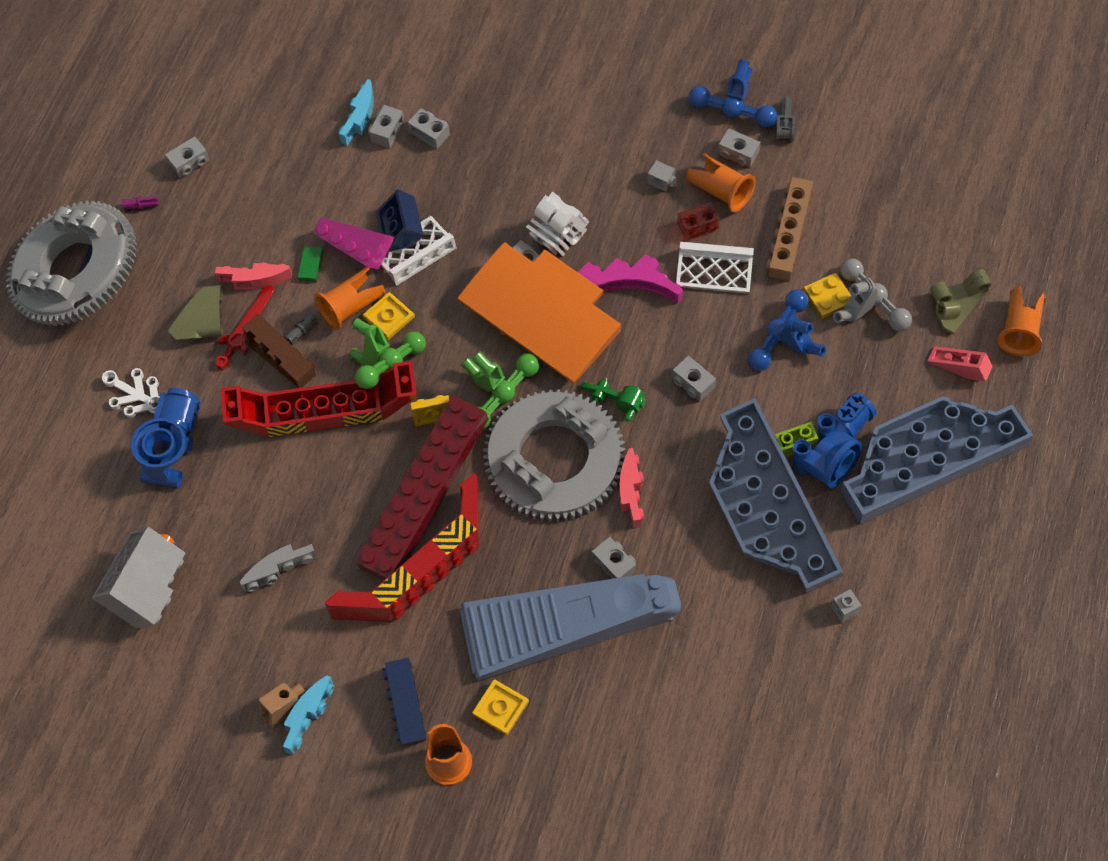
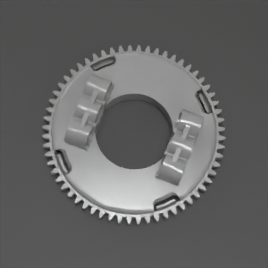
(53, 297)

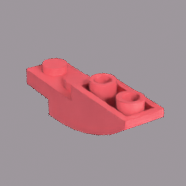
(256, 278)
(629, 486)

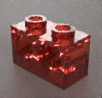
(696, 217)

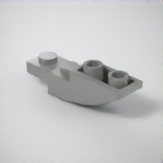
(268, 569)

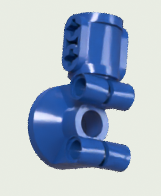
(172, 421)
(837, 446)

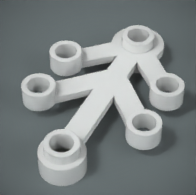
(135, 394)

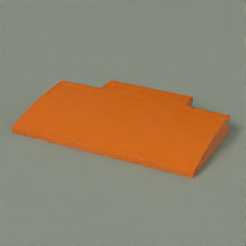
(542, 309)

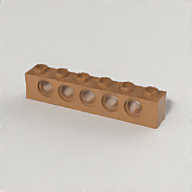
(781, 268)

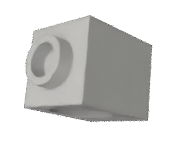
(661, 176)
(846, 606)

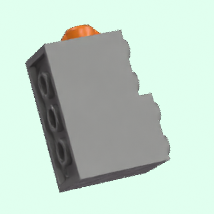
(139, 578)

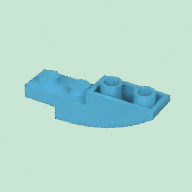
(361, 113)
(308, 706)

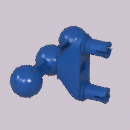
(733, 104)
(789, 330)

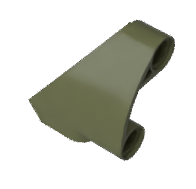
(958, 301)
(200, 316)

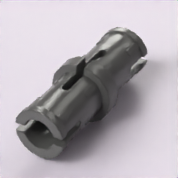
(300, 328)

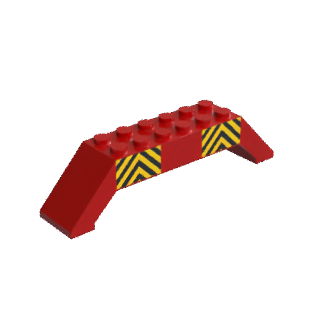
(318, 405)
(420, 571)

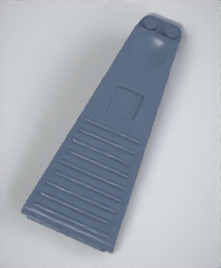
(550, 622)

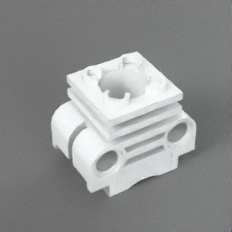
(558, 223)

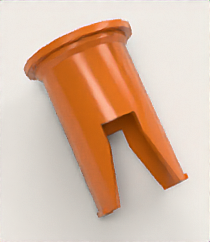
(723, 183)
(344, 300)
(1022, 326)
(450, 770)

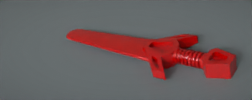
(237, 338)

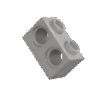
(432, 131)

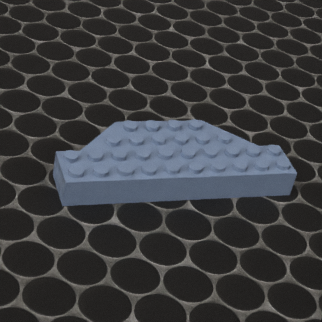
(930, 450)
(767, 502)

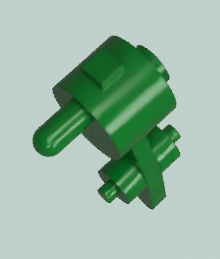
(628, 400)

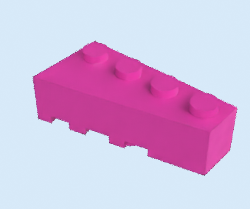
(359, 243)

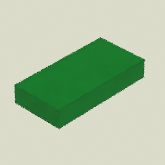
(310, 263)

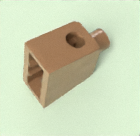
(278, 703)

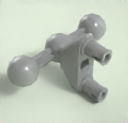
(866, 295)

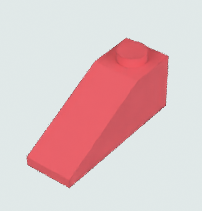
(964, 363)

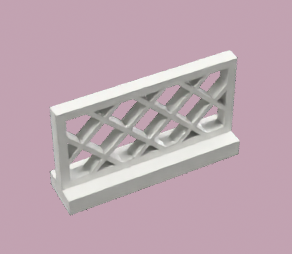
(713, 253)
(421, 258)

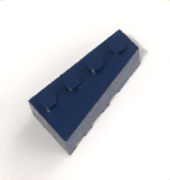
(405, 701)

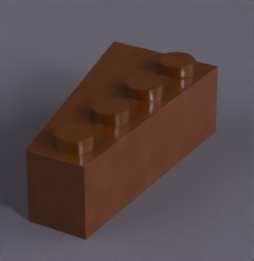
(278, 351)

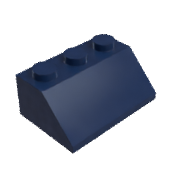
(400, 219)

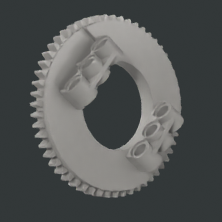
(532, 491)

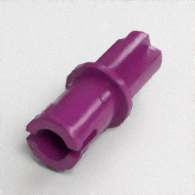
(139, 203)

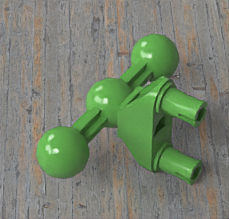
(377, 355)
(491, 378)

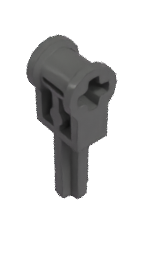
(785, 122)

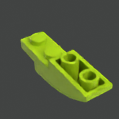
(787, 438)

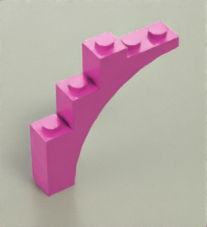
(642, 275)

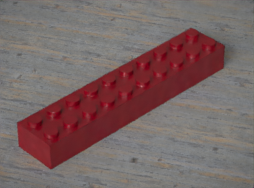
(422, 488)

